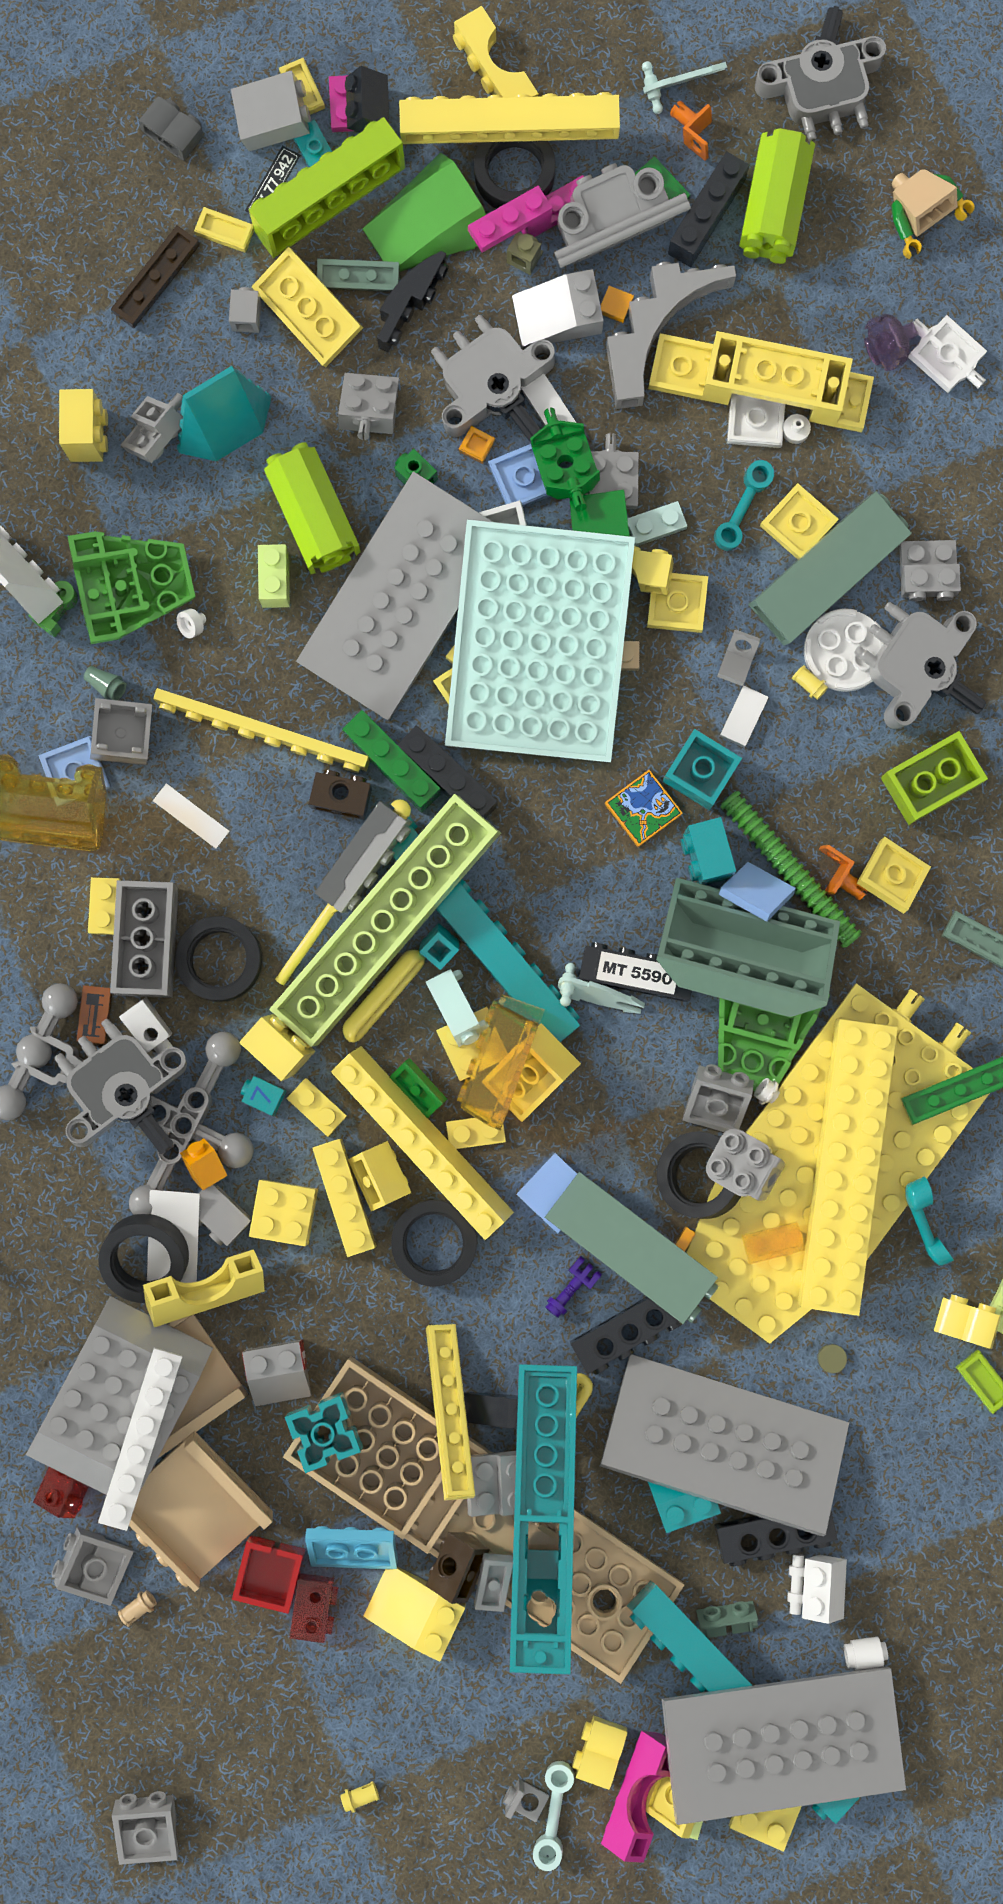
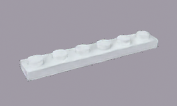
(140, 1439)

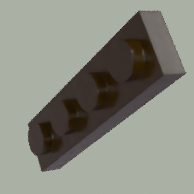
(155, 276)

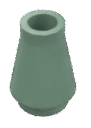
(107, 684)

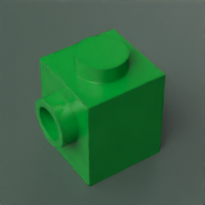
(414, 462)

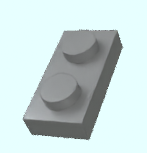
(493, 1582)

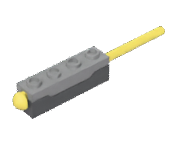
(355, 871)

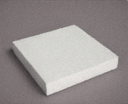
(755, 422)

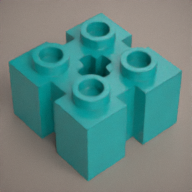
(315, 1449)

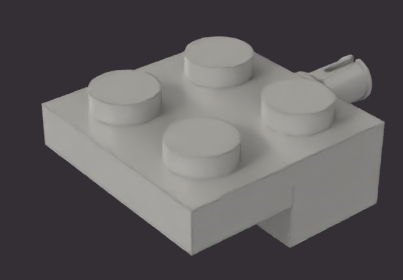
(368, 404)
(154, 429)
(617, 471)

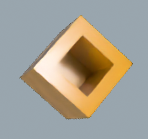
(203, 1164)

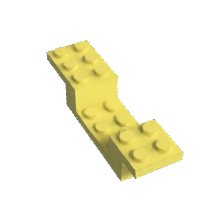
(763, 372)

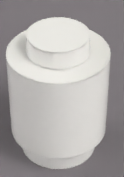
(865, 1653)

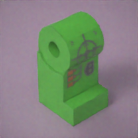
(69, 598)

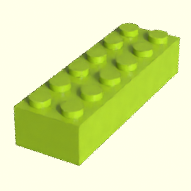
(327, 187)

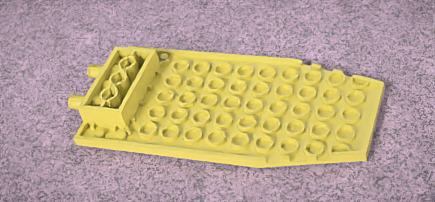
(768, 1291)

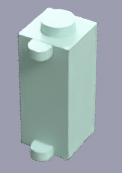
(455, 1007)

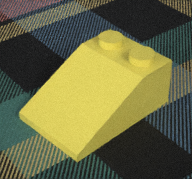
(543, 1072)
(414, 1612)

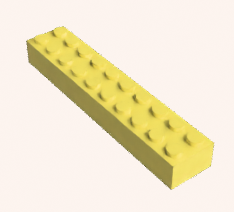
(847, 1167)

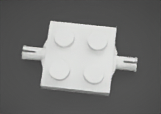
(947, 354)

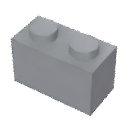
(222, 1215)

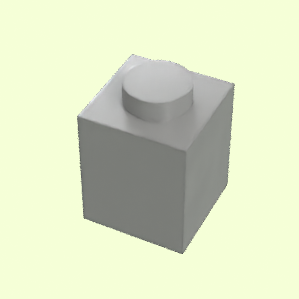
(245, 310)

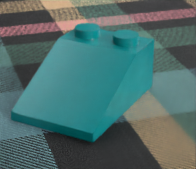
(679, 1508)

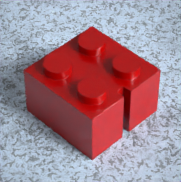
(269, 1574)

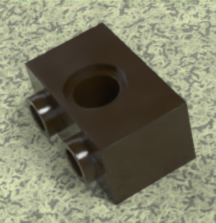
(353, 806)
(457, 1583)

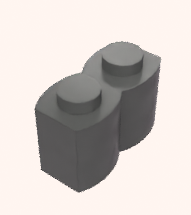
(171, 127)

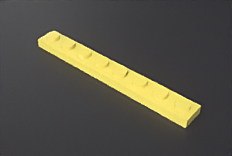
(249, 728)

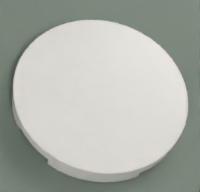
(832, 645)

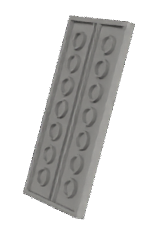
(394, 600)
(725, 1445)
(783, 1745)

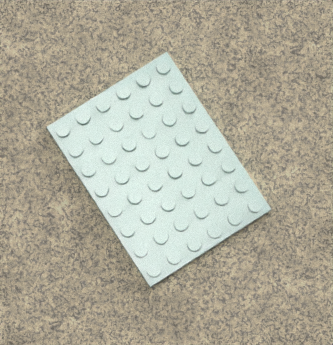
(539, 640)

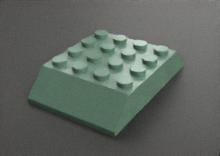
(742, 958)

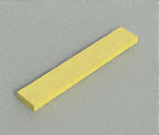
(450, 1412)

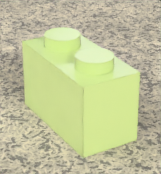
(273, 576)

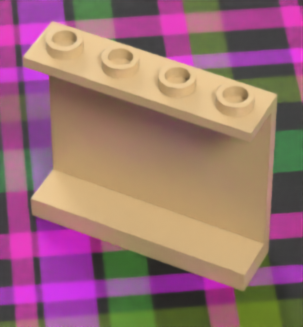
(214, 1392)
(195, 1511)

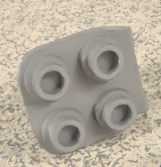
(744, 1165)

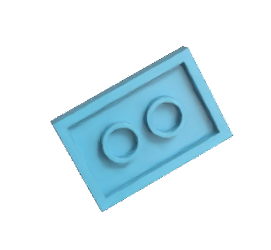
(351, 1548)

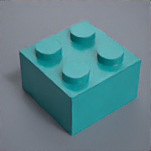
(702, 769)
(708, 852)

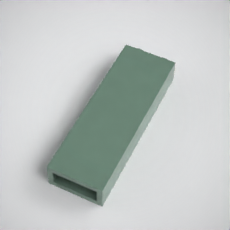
(830, 568)
(632, 1249)

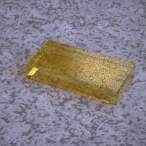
(773, 1242)

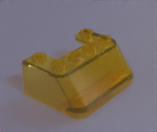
(52, 809)
(500, 1060)

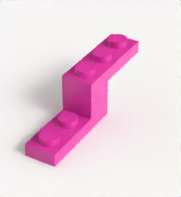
(528, 213)

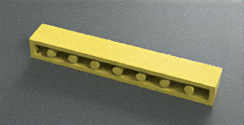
(509, 118)
(422, 1142)

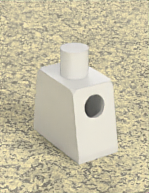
(142, 1017)

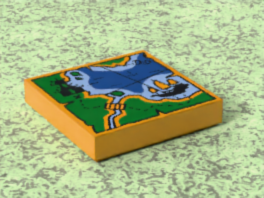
(643, 808)

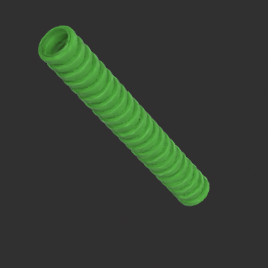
(788, 866)

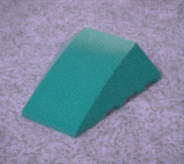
(222, 415)

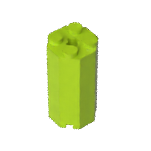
(777, 195)
(311, 508)

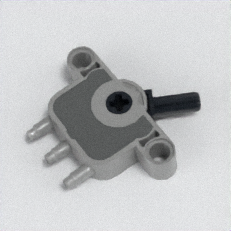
(828, 91)

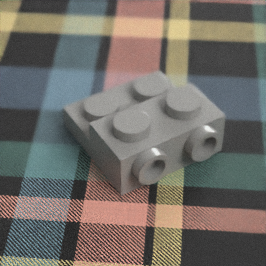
(929, 570)
(718, 1098)
(493, 1484)
(91, 1566)
(145, 1828)

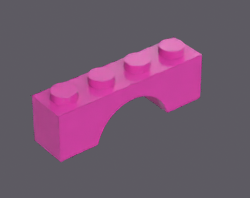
(628, 1828)

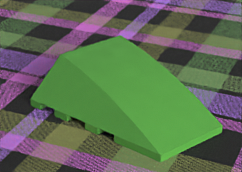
(426, 217)
(759, 1040)

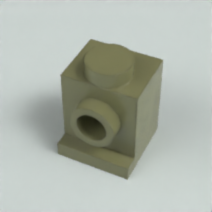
(525, 248)

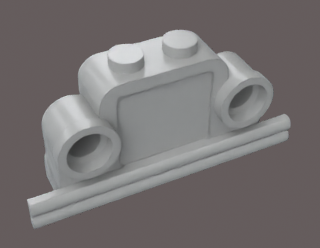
(613, 210)

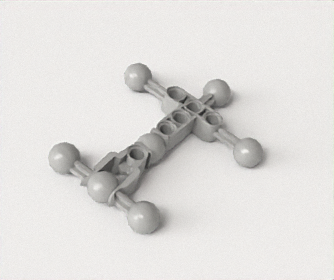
(221, 1050)

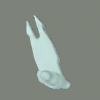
(653, 86)
(577, 989)

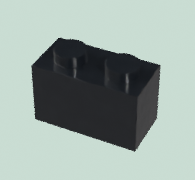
(366, 98)

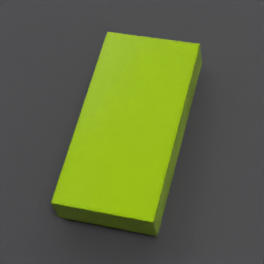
(983, 1380)

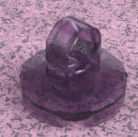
(889, 341)

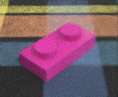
(338, 103)

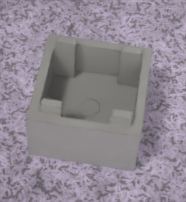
(121, 731)

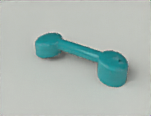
(729, 534)
(919, 1196)

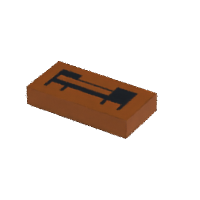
(93, 1010)

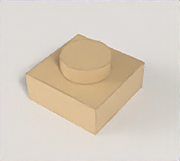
(630, 656)

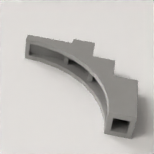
(648, 316)

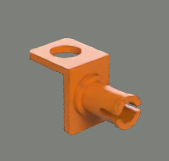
(693, 124)
(842, 877)

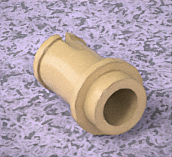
(143, 1603)

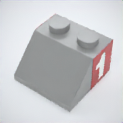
(277, 1372)

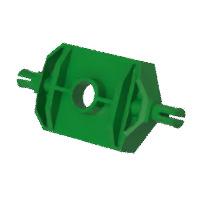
(559, 443)

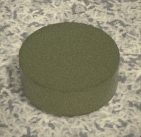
(832, 1358)

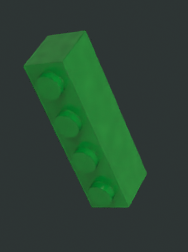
(391, 761)

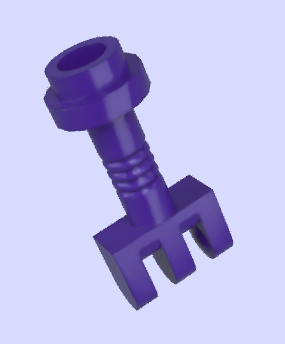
(556, 1306)

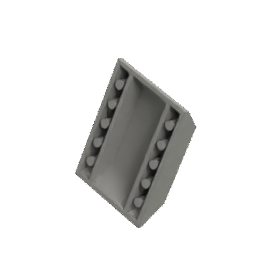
(100, 1393)

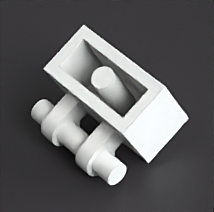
(823, 1587)

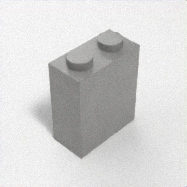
(271, 110)

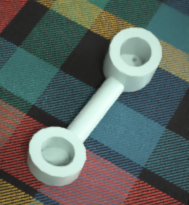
(559, 1779)

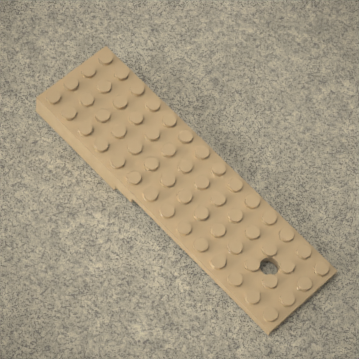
(401, 1488)

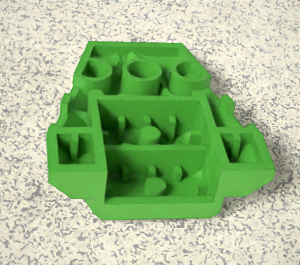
(127, 582)

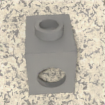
(738, 660)
(514, 1796)

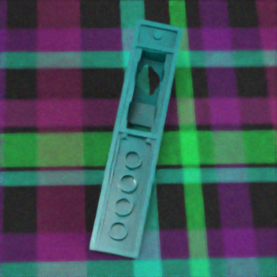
(544, 1496)

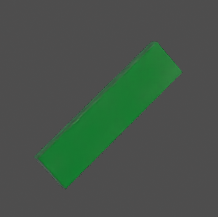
(954, 1091)

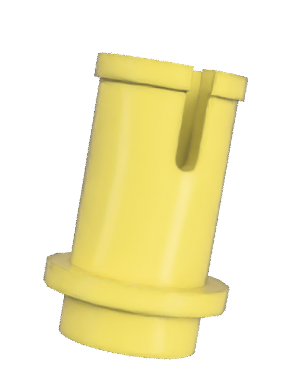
(810, 682)
(359, 1796)

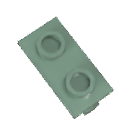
(739, 1615)

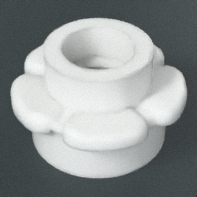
(767, 1091)

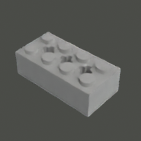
(131, 925)

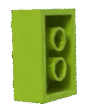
(934, 778)

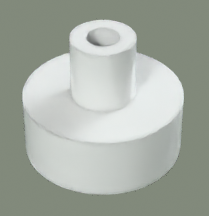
(796, 428)
(190, 622)

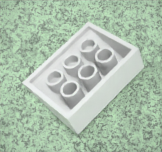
(25, 580)

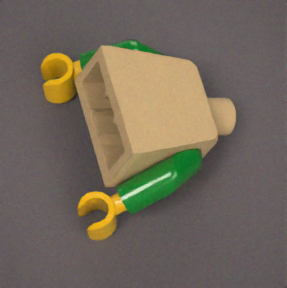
(922, 203)

